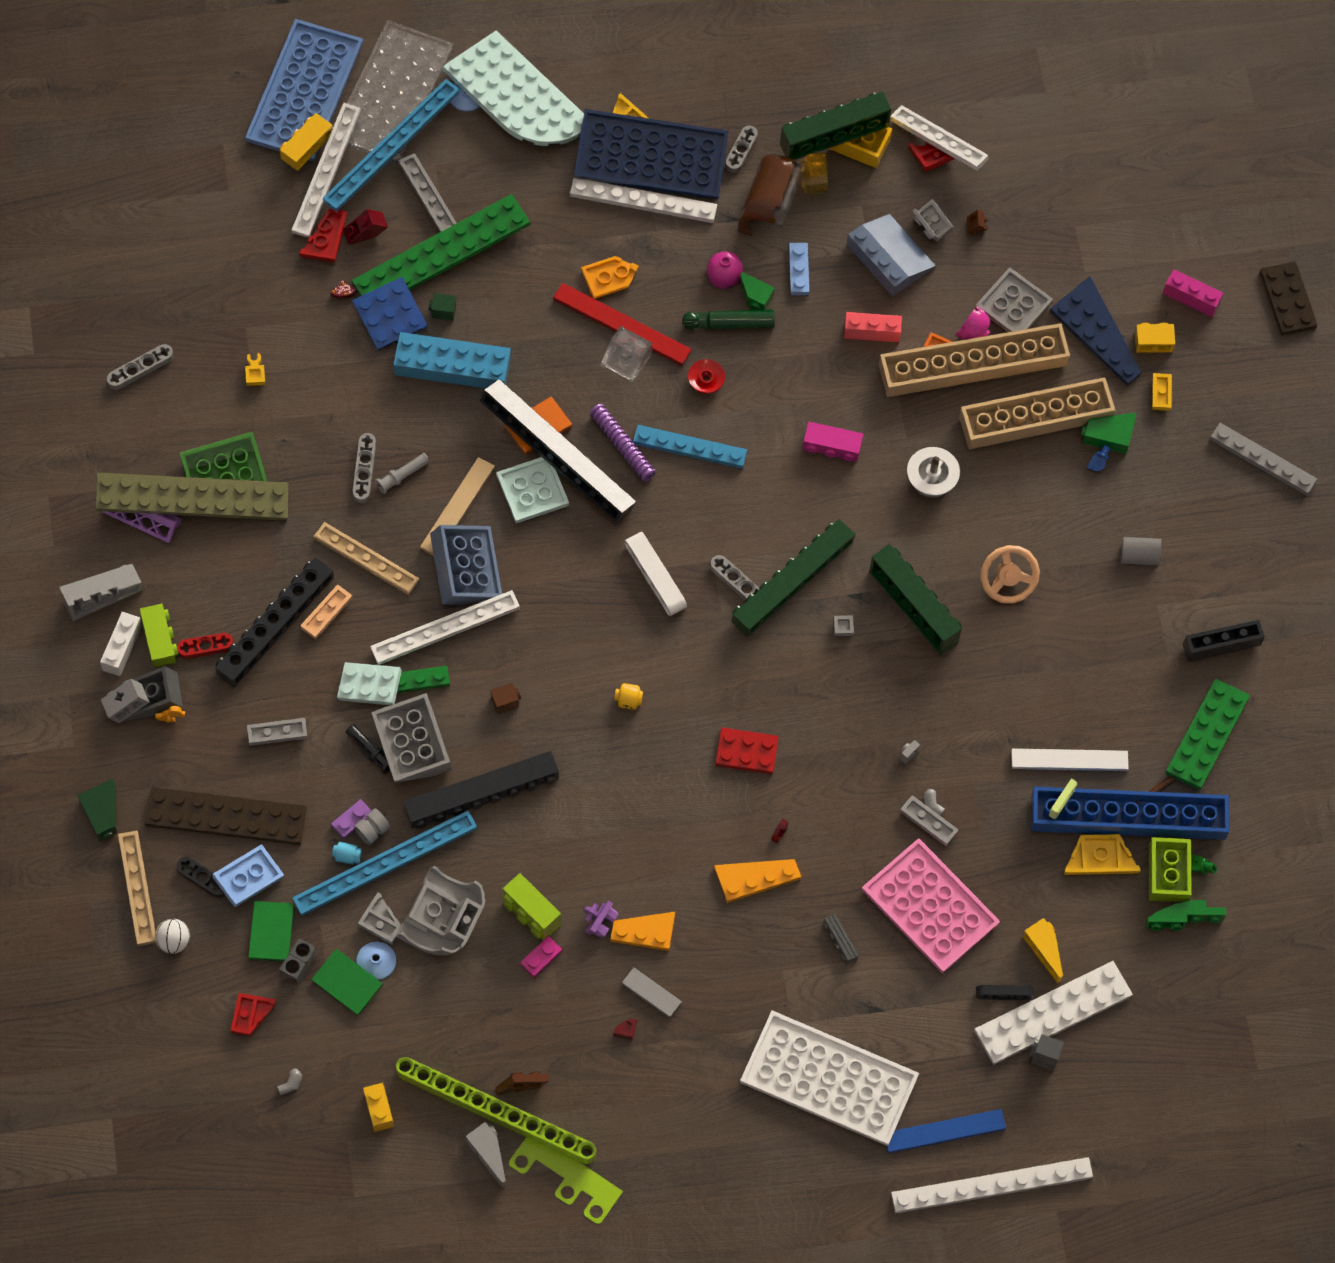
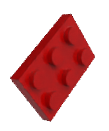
(747, 750)

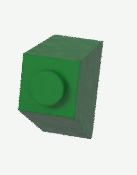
(1110, 431)

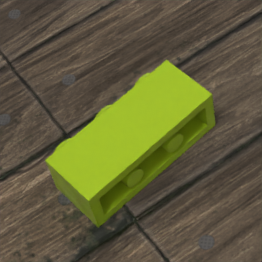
(159, 635)

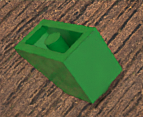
(756, 293)

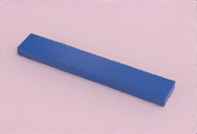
(947, 1131)

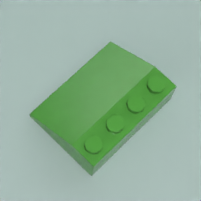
(225, 459)

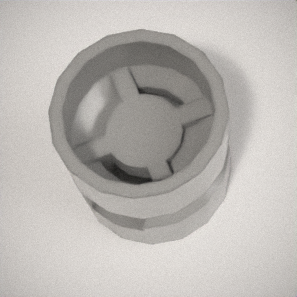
(372, 826)

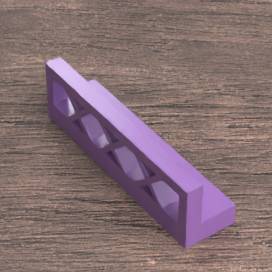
(170, 521)

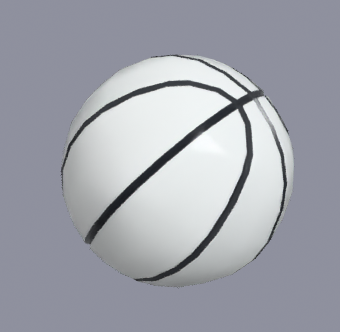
(172, 936)

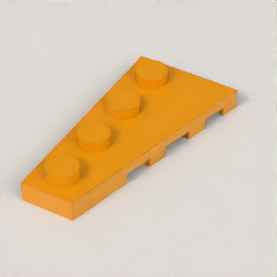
(755, 877)

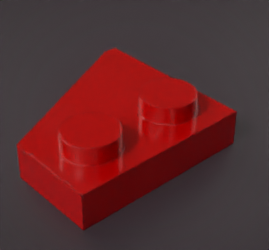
(929, 156)
(250, 1013)

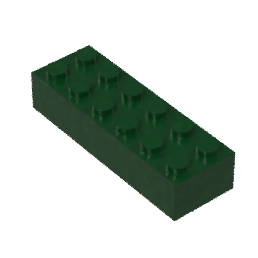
(835, 126)
(915, 599)

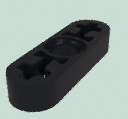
(201, 869)
(1004, 992)

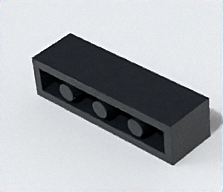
(1223, 640)

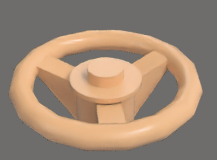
(1009, 574)

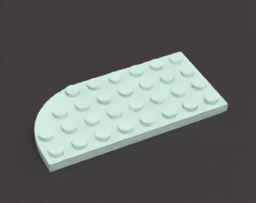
(515, 92)

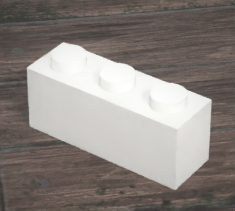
(121, 644)

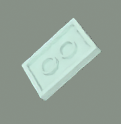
(369, 683)

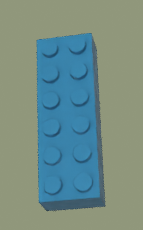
(451, 360)

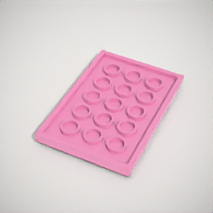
(930, 905)

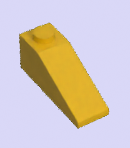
(1043, 942)

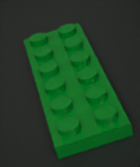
(1207, 734)

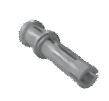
(394, 477)

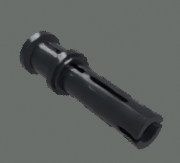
(376, 754)

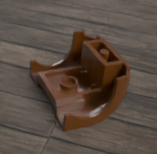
(767, 190)

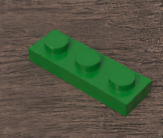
(423, 679)

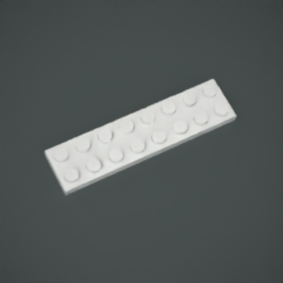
(1053, 1012)

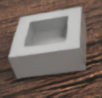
(843, 625)
(909, 751)

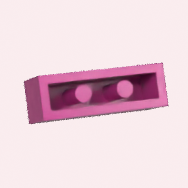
(1193, 293)
(832, 441)

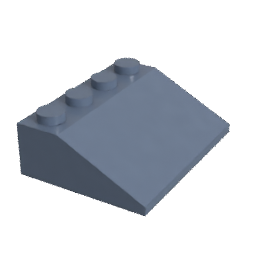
(889, 253)
(465, 564)

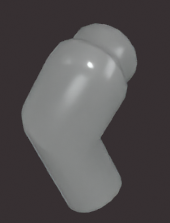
(930, 801)

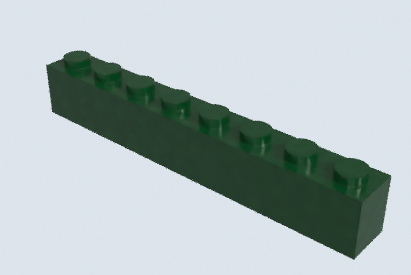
(793, 577)

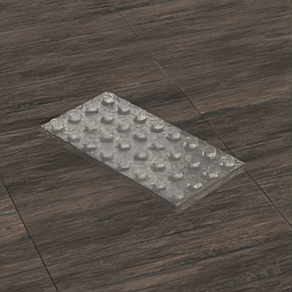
(395, 82)

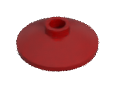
(709, 369)

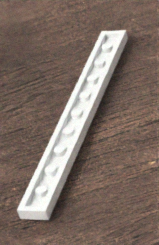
(991, 1185)

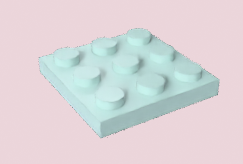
(532, 489)

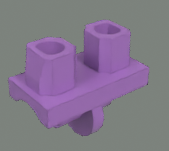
(604, 912)

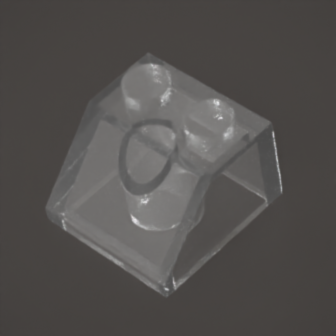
(627, 353)

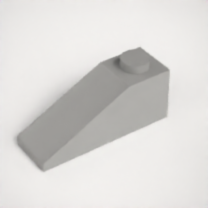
(486, 1146)

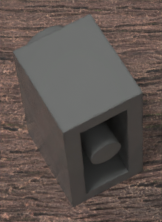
(1046, 1052)

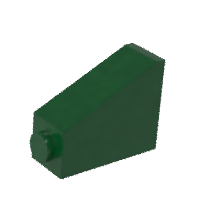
(101, 808)

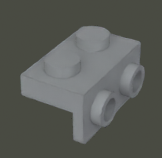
(933, 220)

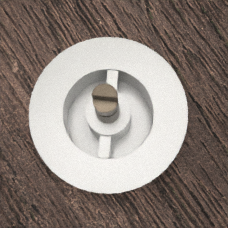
(933, 471)

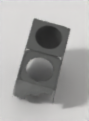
(304, 968)

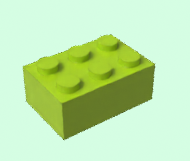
(1169, 869)
(531, 907)

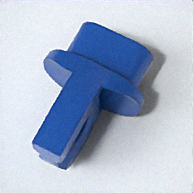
(1098, 461)

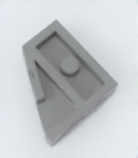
(380, 920)

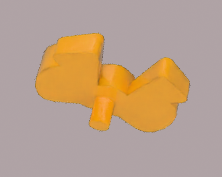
(168, 715)

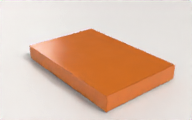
(549, 412)

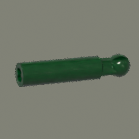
(729, 319)

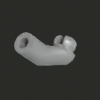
(292, 1083)

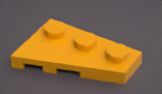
(645, 931)

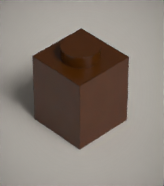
(505, 698)

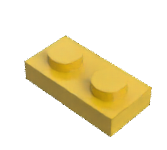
(1161, 391)

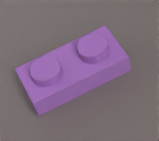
(344, 824)

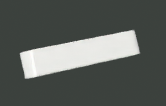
(655, 573)

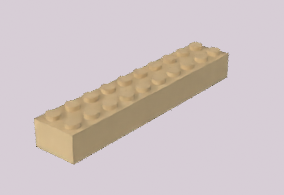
(974, 360)

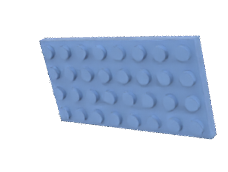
(304, 82)

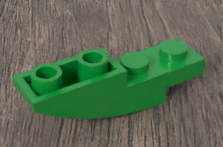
(1177, 915)

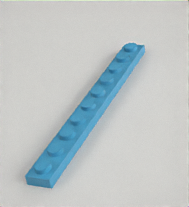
(391, 145)
(384, 863)

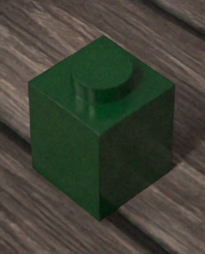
(442, 306)

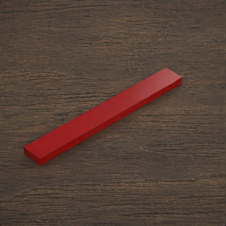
(614, 319)

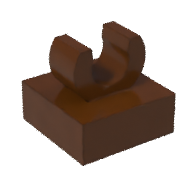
(976, 222)

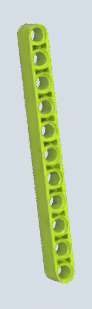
(490, 1102)

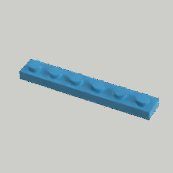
(690, 446)

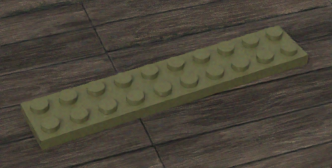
(192, 496)

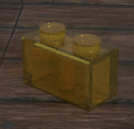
(815, 173)

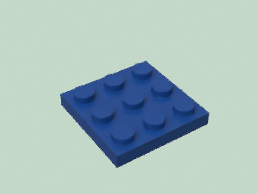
(389, 312)

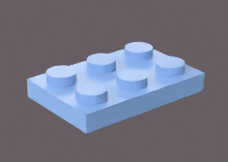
(248, 875)

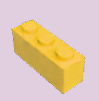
(306, 141)

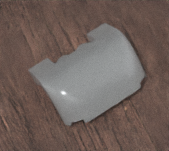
(442, 914)

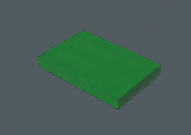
(271, 931)
(347, 982)

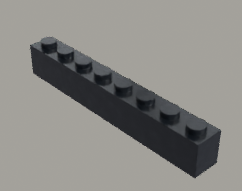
(481, 790)

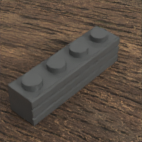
(841, 939)

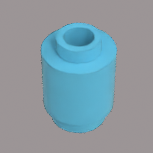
(347, 853)

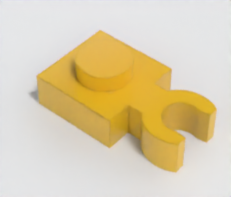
(255, 372)

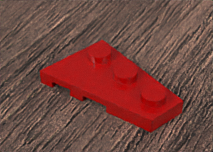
(327, 238)

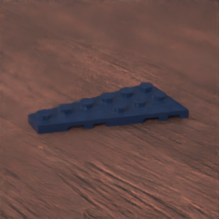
(1091, 322)

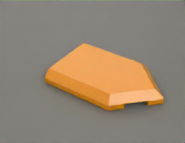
(608, 276)

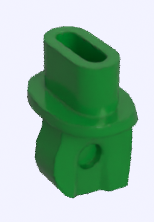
(1202, 865)

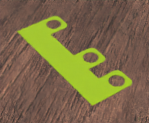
(574, 1174)

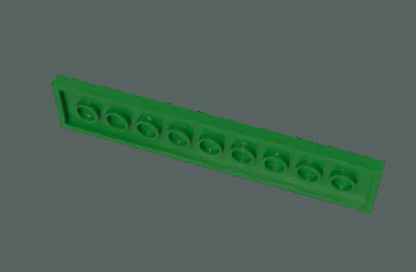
(448, 247)

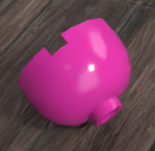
(724, 269)
(975, 325)

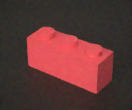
(872, 327)

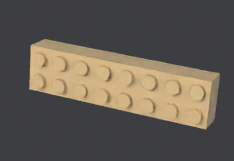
(1035, 413)

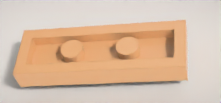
(326, 612)

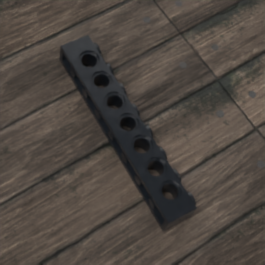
(235, 673)

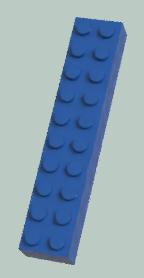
(1117, 813)

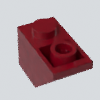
(365, 226)

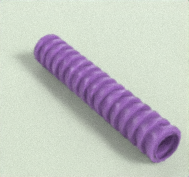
(622, 442)

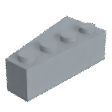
(100, 591)

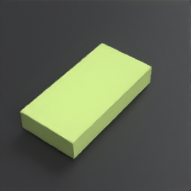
(1063, 799)

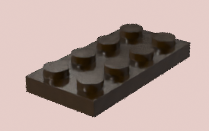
(1288, 298)

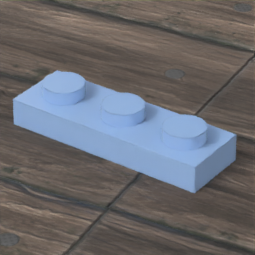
(799, 268)

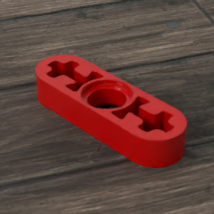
(198, 640)

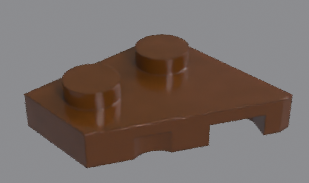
(522, 1082)

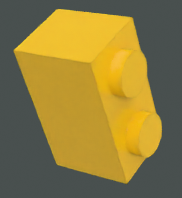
(1154, 338)
(378, 1107)

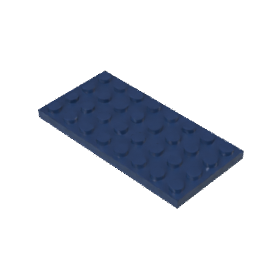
(651, 154)

